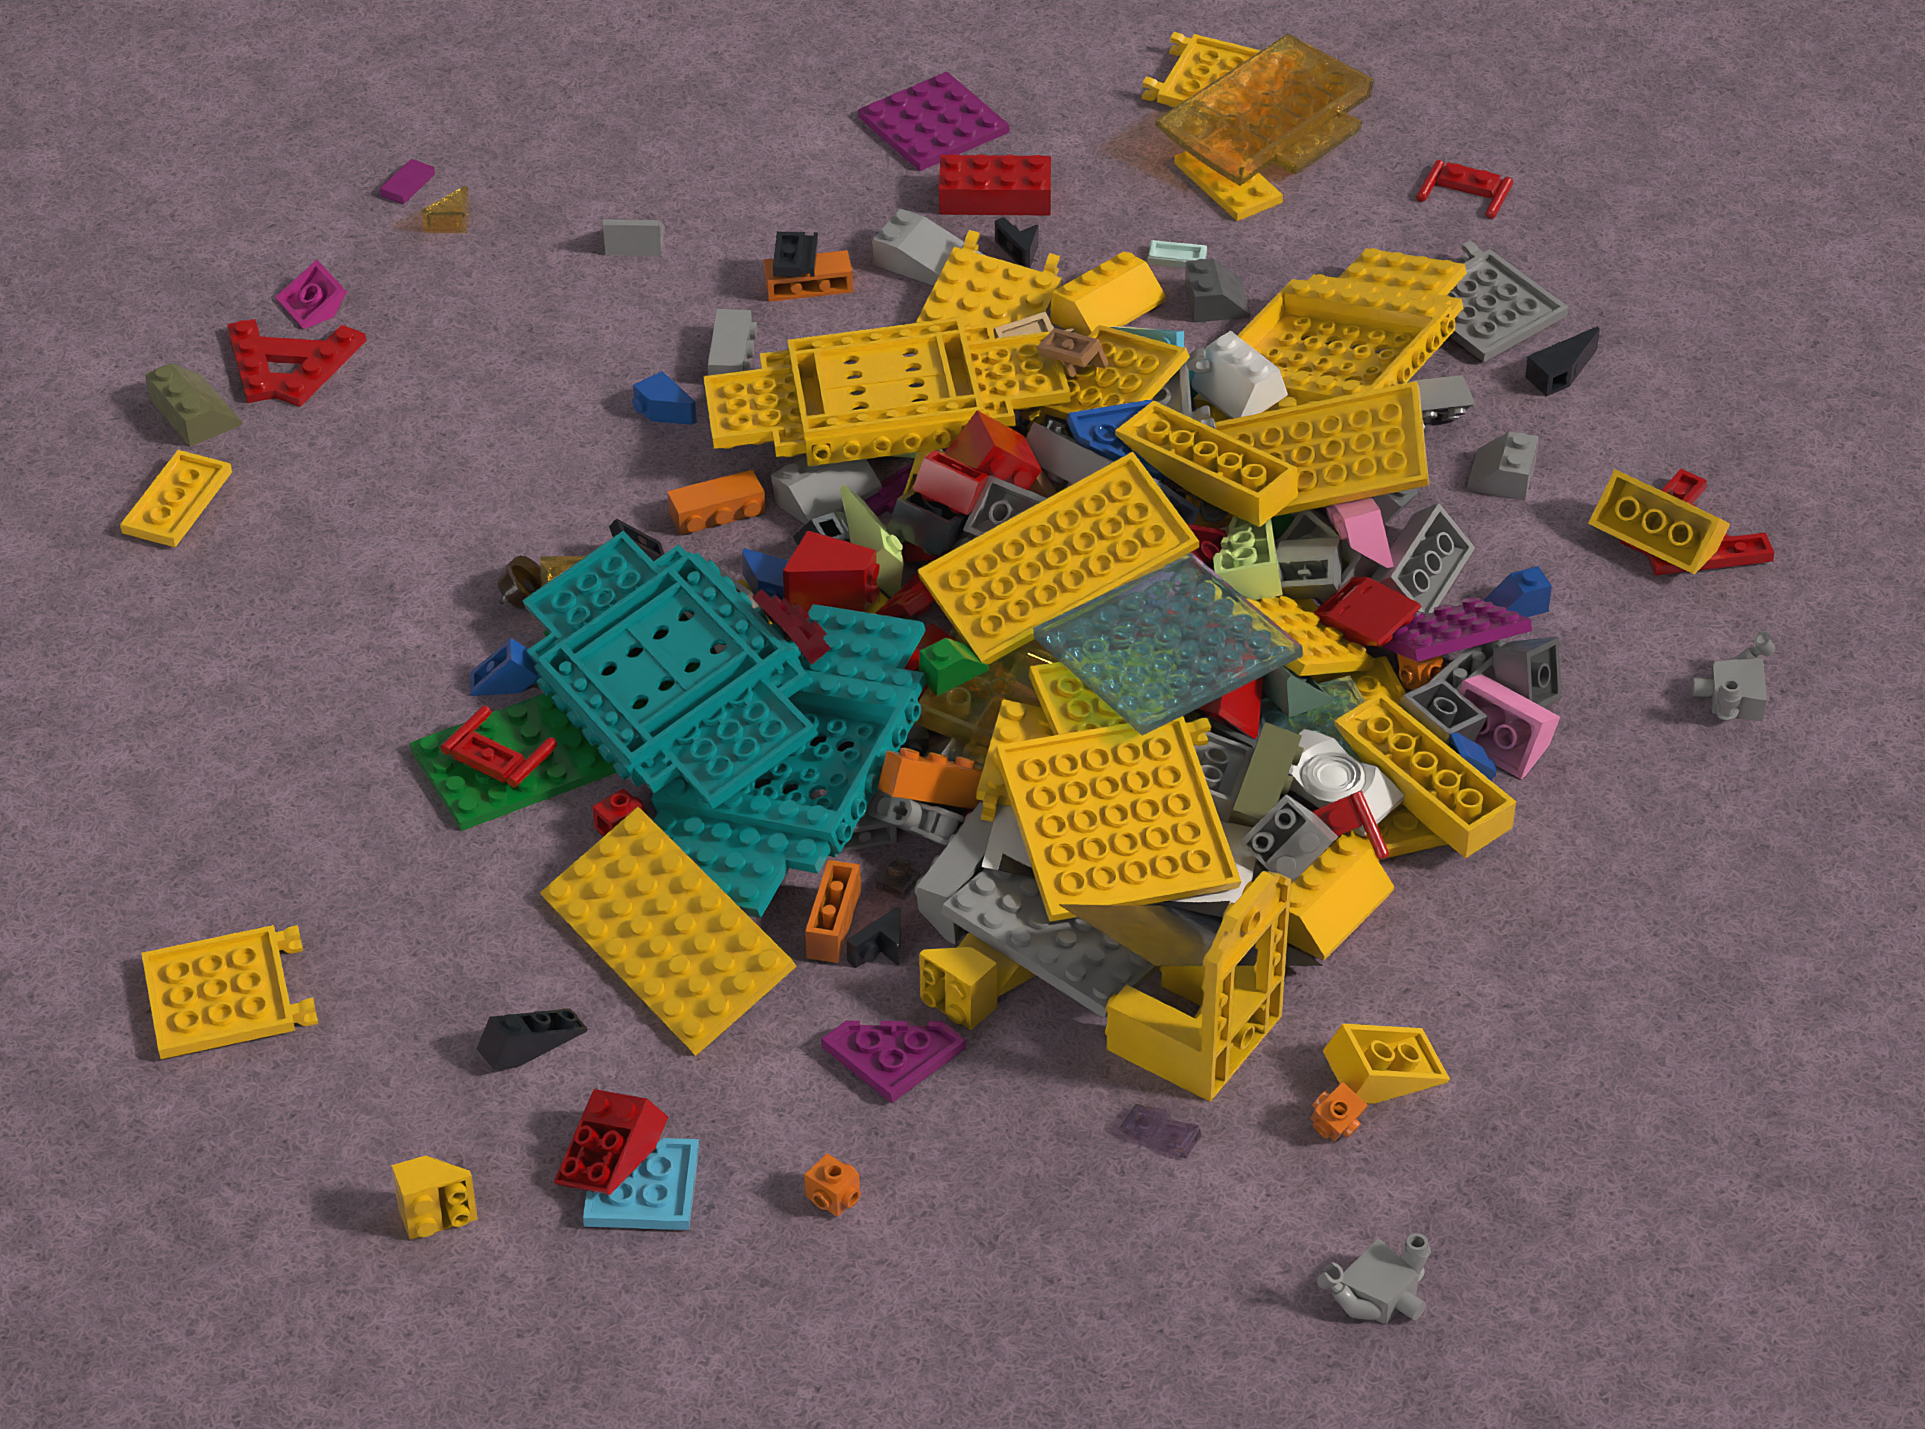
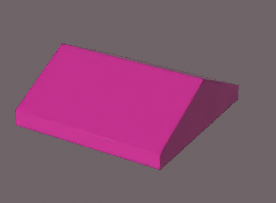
(312, 296)

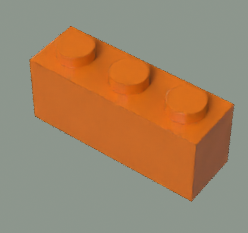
(831, 277)
(716, 502)
(930, 778)
(833, 911)

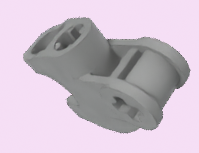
(917, 818)

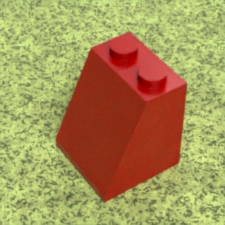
(995, 451)
(831, 574)
(1237, 709)

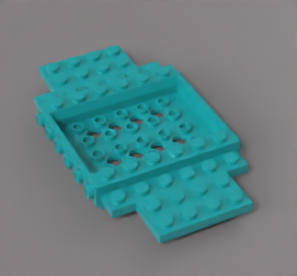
(853, 696)
(713, 723)

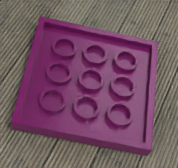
(933, 120)
(1456, 629)

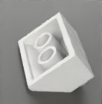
(1239, 378)

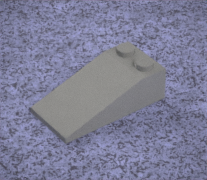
(914, 247)

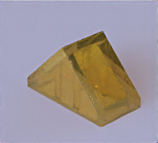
(449, 213)

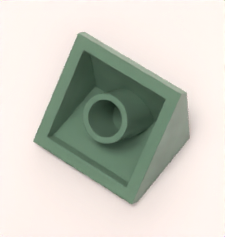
(1293, 692)

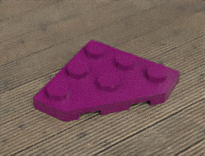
(892, 1054)

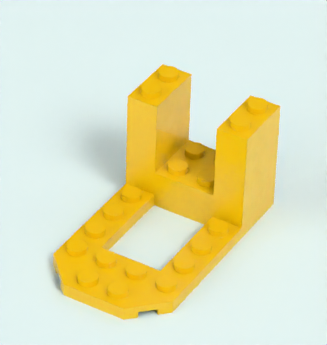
(1235, 1001)

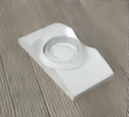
(1331, 774)

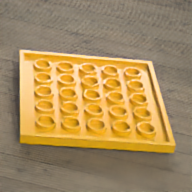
(1116, 817)

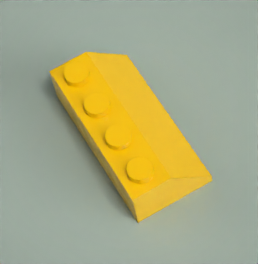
(1107, 295)
(1658, 522)
(1335, 896)

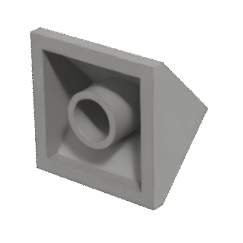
(633, 237)

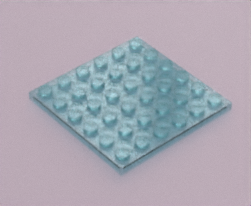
(1167, 643)

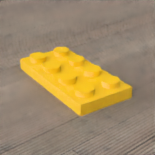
(1237, 200)
(176, 498)

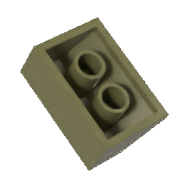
(189, 403)
(1266, 775)

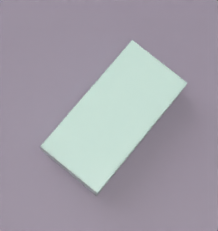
(1174, 254)

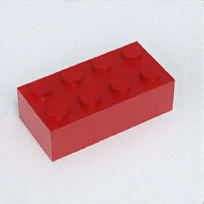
(995, 185)

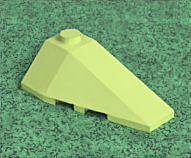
(870, 532)
(1249, 560)

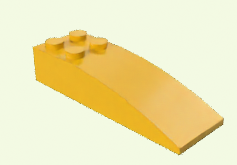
(1211, 463)
(1435, 779)

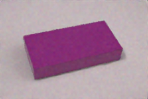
(407, 181)

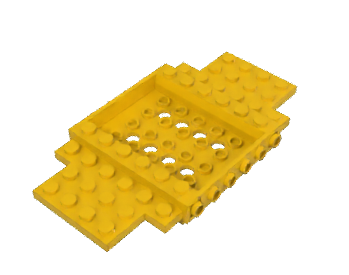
(1375, 303)
(807, 404)

